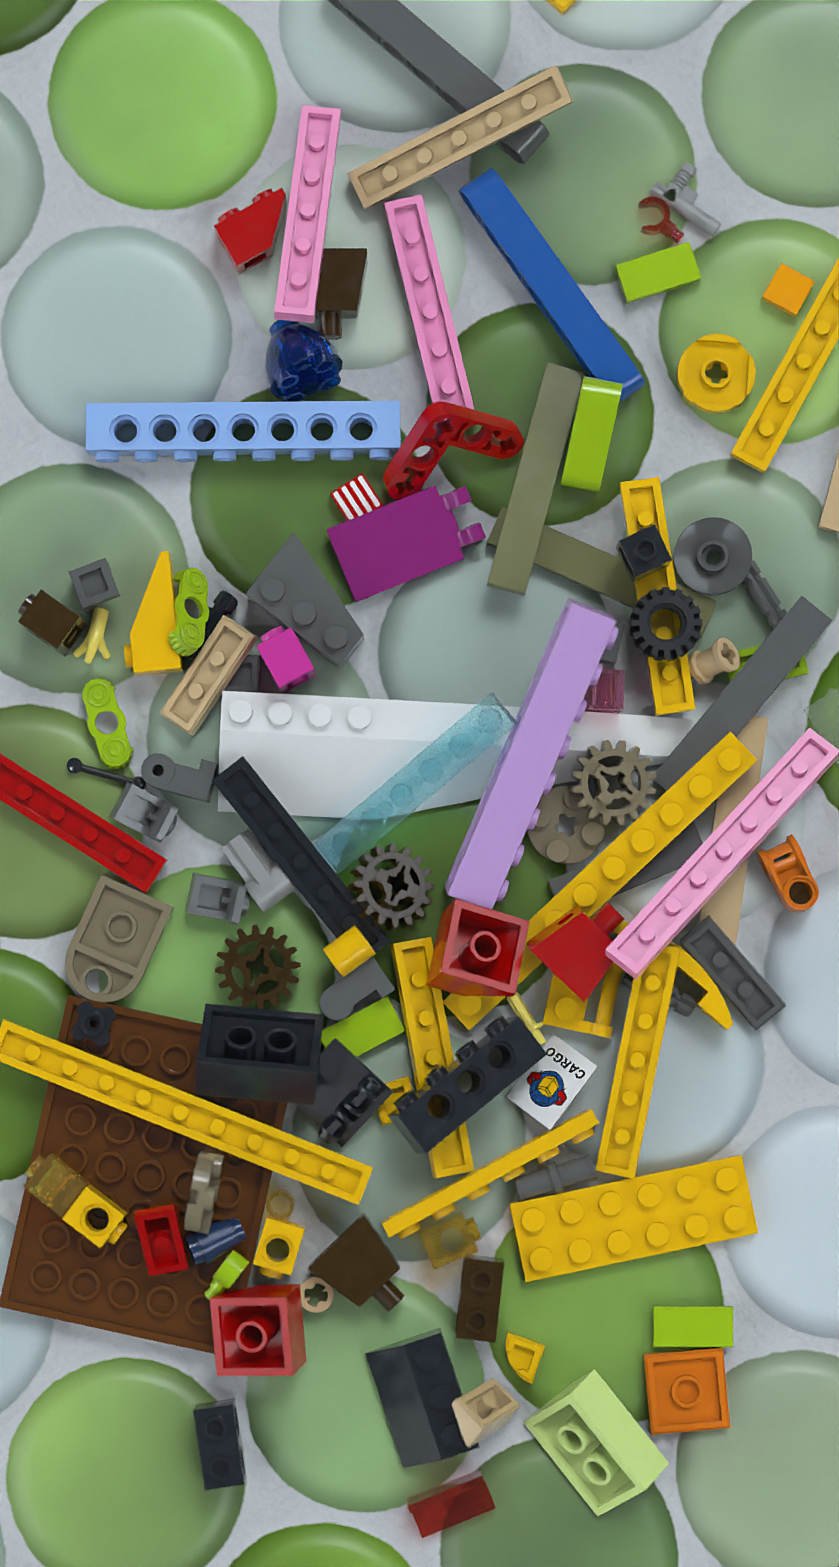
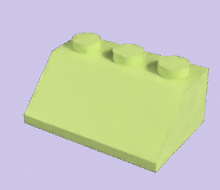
(596, 1443)

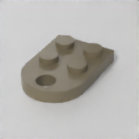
(116, 937)

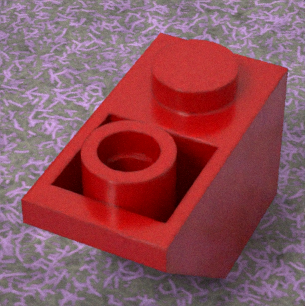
(252, 233)

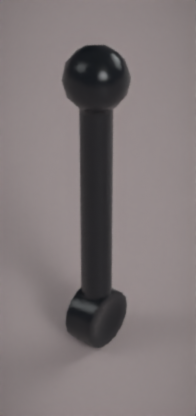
(75, 766)

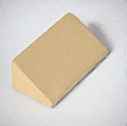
(484, 1411)

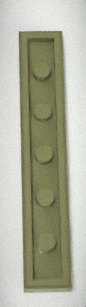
(535, 479)
(592, 568)

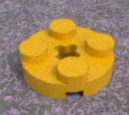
(731, 357)

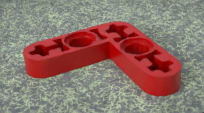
(447, 433)

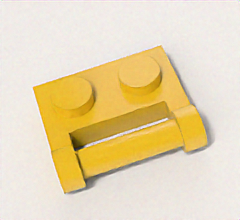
(567, 1010)

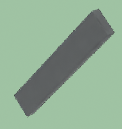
(748, 688)

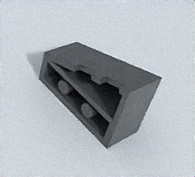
(301, 598)

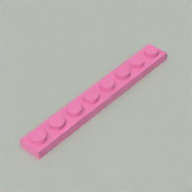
(722, 853)

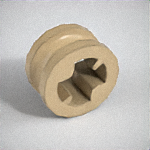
(322, 1304)

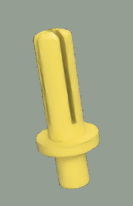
(522, 1011)

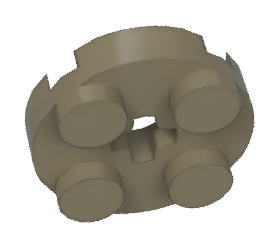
(559, 846)
(204, 1192)

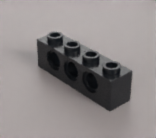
(519, 1054)

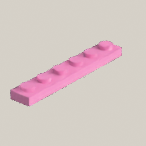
(307, 214)
(428, 301)

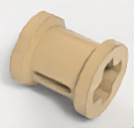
(713, 661)

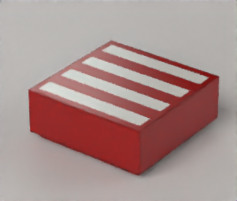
(356, 497)

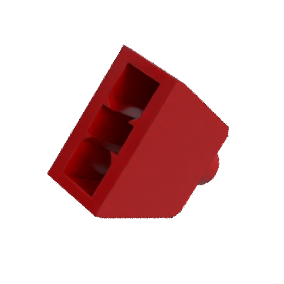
(577, 947)

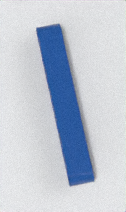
(549, 282)

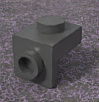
(145, 812)
(217, 898)

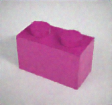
(285, 659)

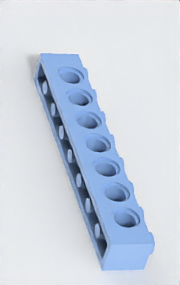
(106, 418)

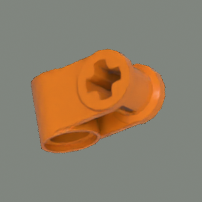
(788, 872)

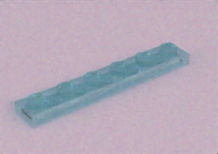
(415, 783)

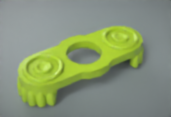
(190, 631)
(112, 747)

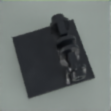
(344, 1094)

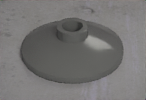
(712, 536)

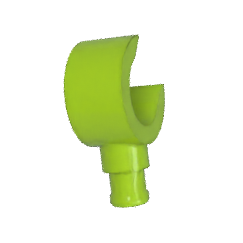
(226, 1274)

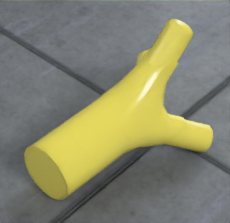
(95, 637)

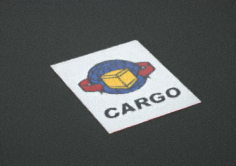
(552, 1082)

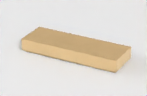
(208, 675)

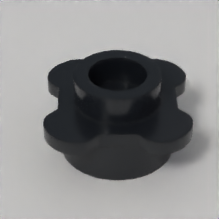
(99, 1033)

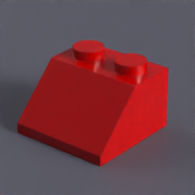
(477, 951)
(259, 1331)

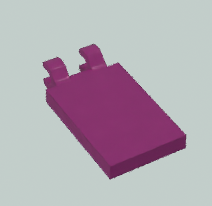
(402, 541)

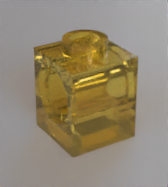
(54, 1183)
(437, 1252)

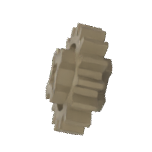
(602, 797)

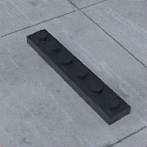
(294, 852)

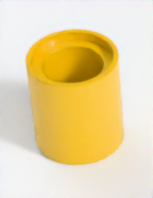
(349, 951)

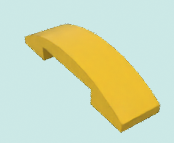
(711, 1000)

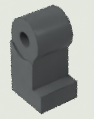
(166, 775)
(340, 998)

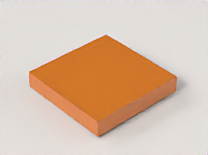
(686, 1390)

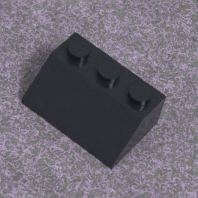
(259, 1054)
(417, 1397)

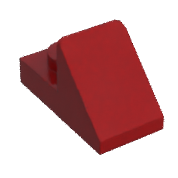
(161, 1239)

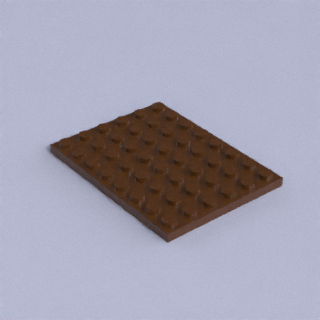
(138, 1167)

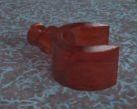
(666, 226)

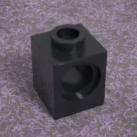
(643, 553)

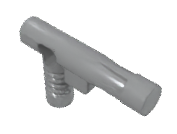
(685, 198)

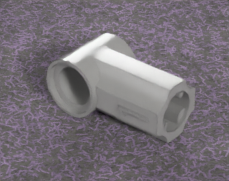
(262, 877)

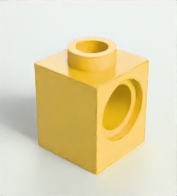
(78, 1217)
(283, 1229)

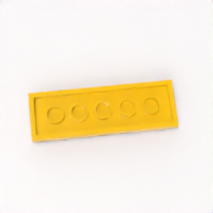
(633, 1218)

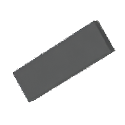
(732, 972)

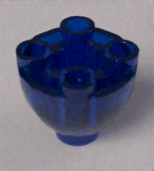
(300, 361)

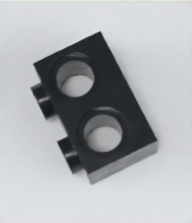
(220, 1444)

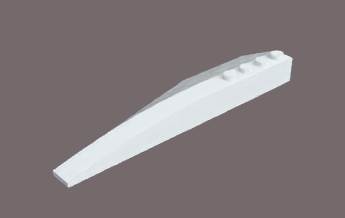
(336, 751)

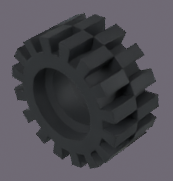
(682, 607)

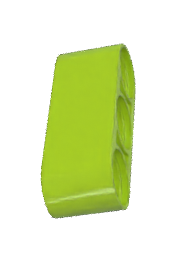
(591, 434)

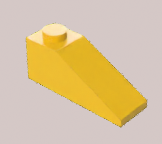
(156, 618)

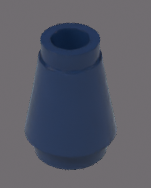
(210, 1246)

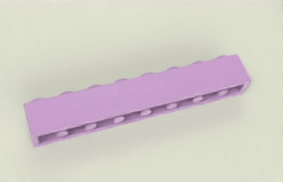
(530, 754)

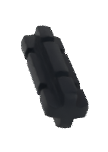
(224, 604)

